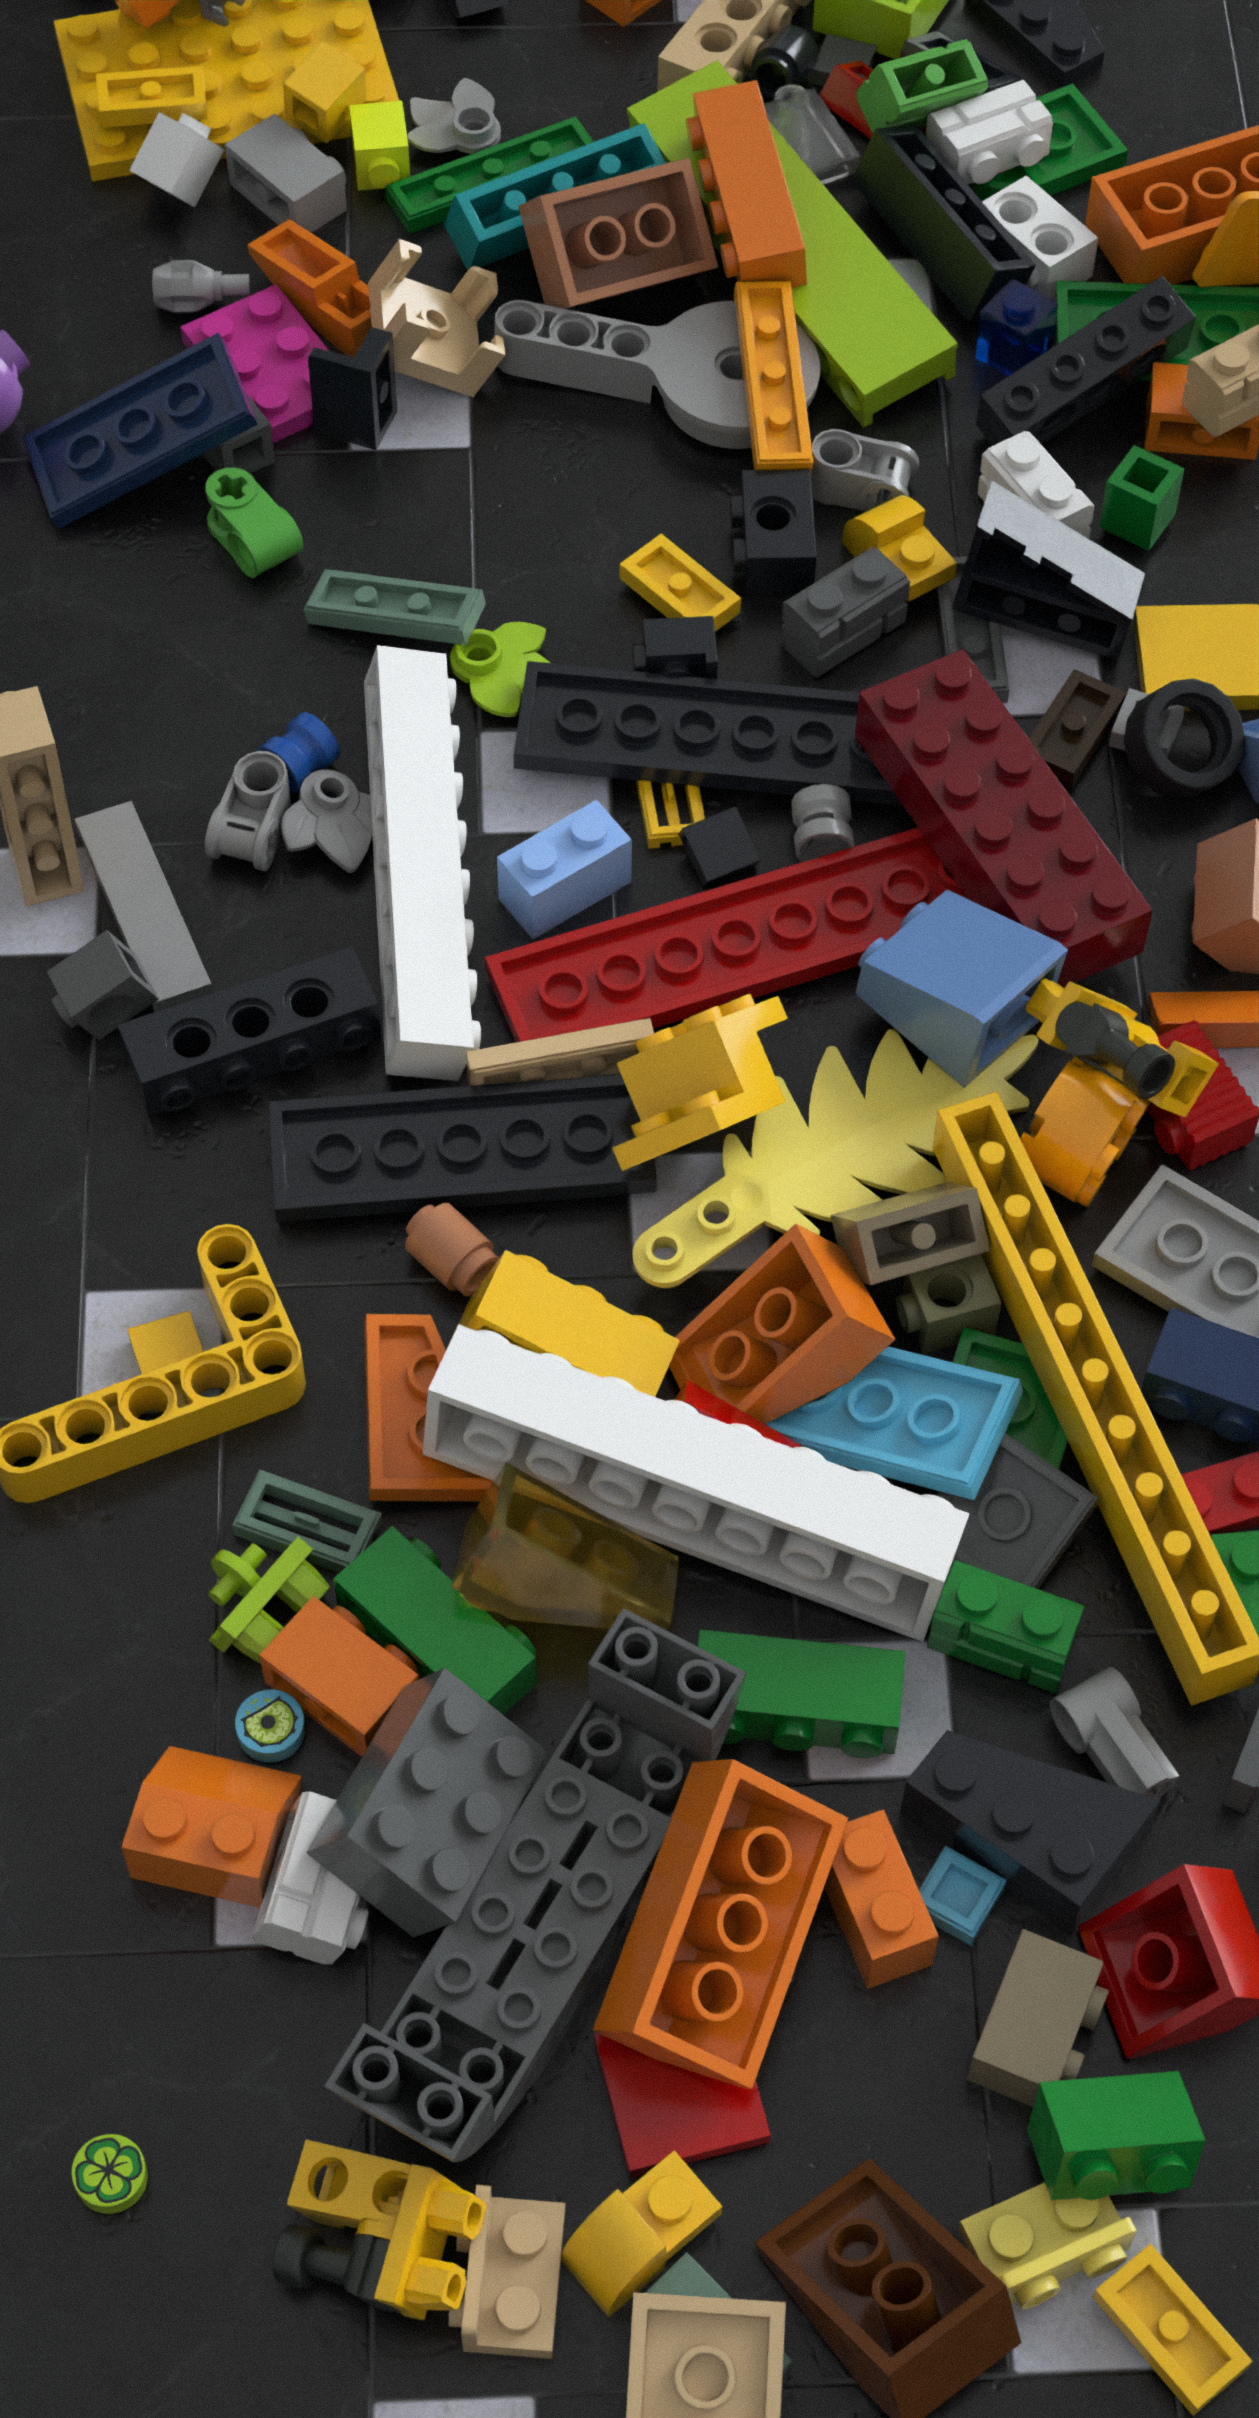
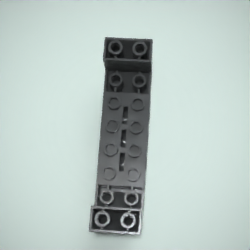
(549, 1900)

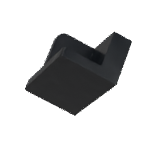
(355, 395)

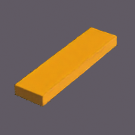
(772, 376)

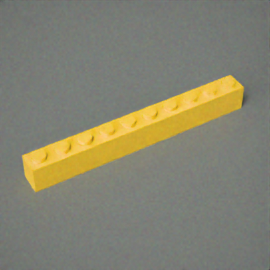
(1100, 1405)

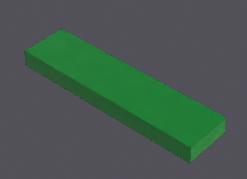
(427, 196)

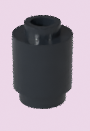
(784, 59)

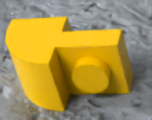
(901, 536)
(637, 2231)

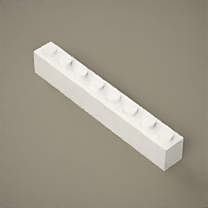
(418, 865)

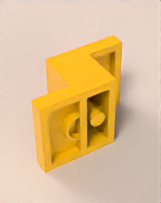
(699, 1078)

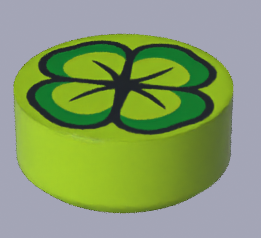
(109, 2173)

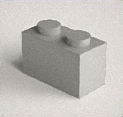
(286, 174)

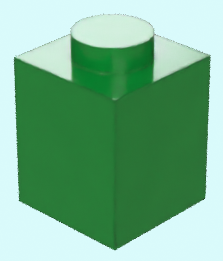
(1141, 497)

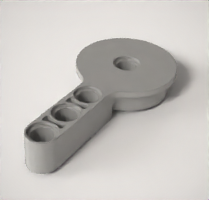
(688, 360)

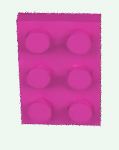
(270, 354)

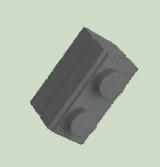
(844, 611)

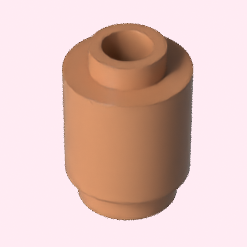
(450, 1248)

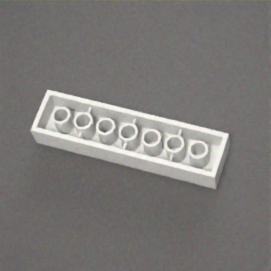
(695, 1481)

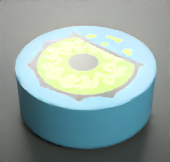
(270, 1725)

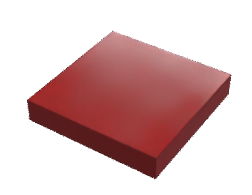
(675, 2109)

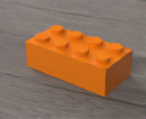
(1167, 208)

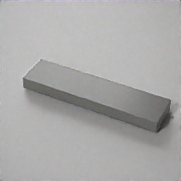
(143, 904)

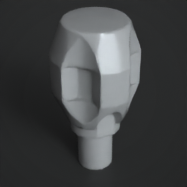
(190, 286)

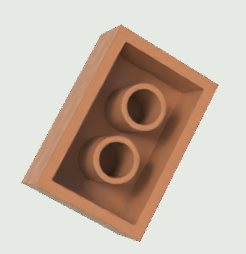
(618, 235)

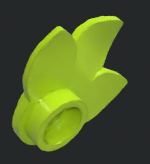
(500, 677)

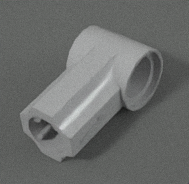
(1106, 1723)

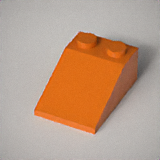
(783, 1330)

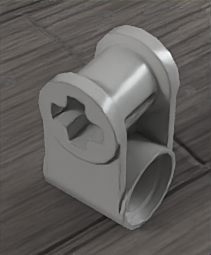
(855, 470)
(250, 820)

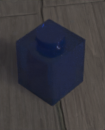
(1015, 327)

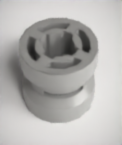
(822, 821)

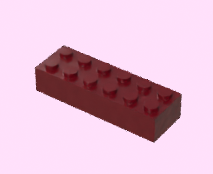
(1000, 813)

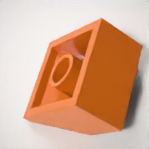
(209, 1825)

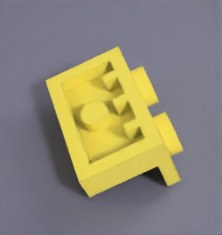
(1043, 2241)

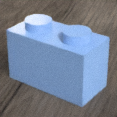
(564, 869)

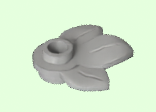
(460, 124)
(335, 824)

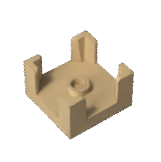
(432, 328)
(705, 2357)

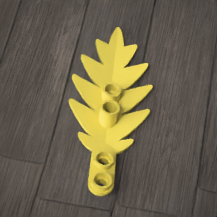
(823, 1164)

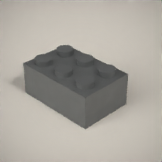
(428, 1803)

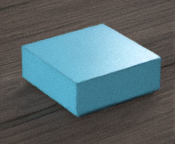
(960, 1895)

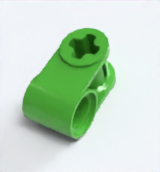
(250, 522)

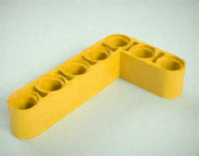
(169, 1389)

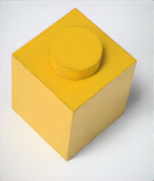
(322, 90)

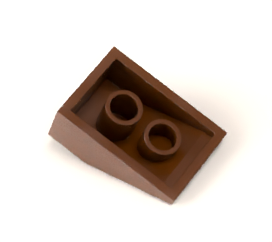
(891, 2292)

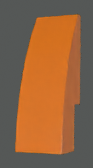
(317, 282)

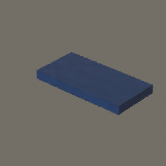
(139, 430)

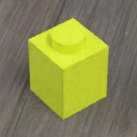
(379, 144)

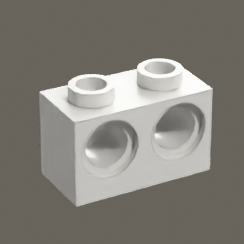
(1046, 233)

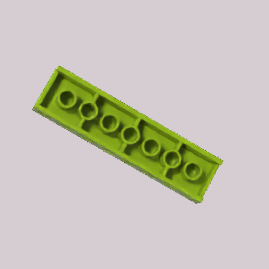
(854, 299)

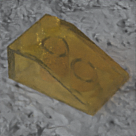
(559, 1561)

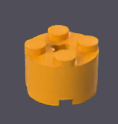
(1081, 1130)

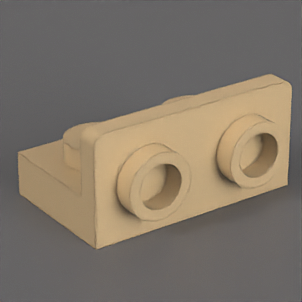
(512, 2278)

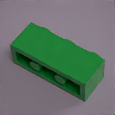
(410, 1604)
(813, 1693)

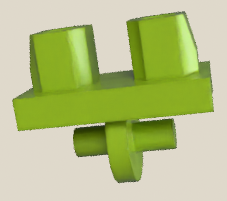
(289, 1578)

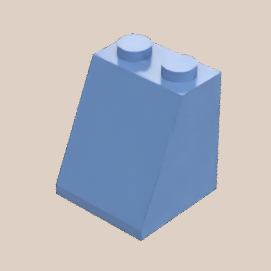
(958, 981)

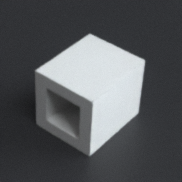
(178, 157)

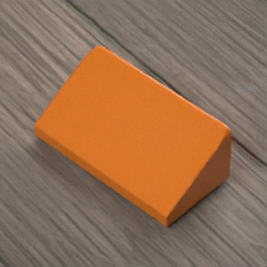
(1225, 1016)

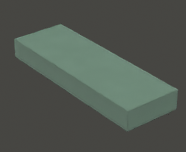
(395, 606)

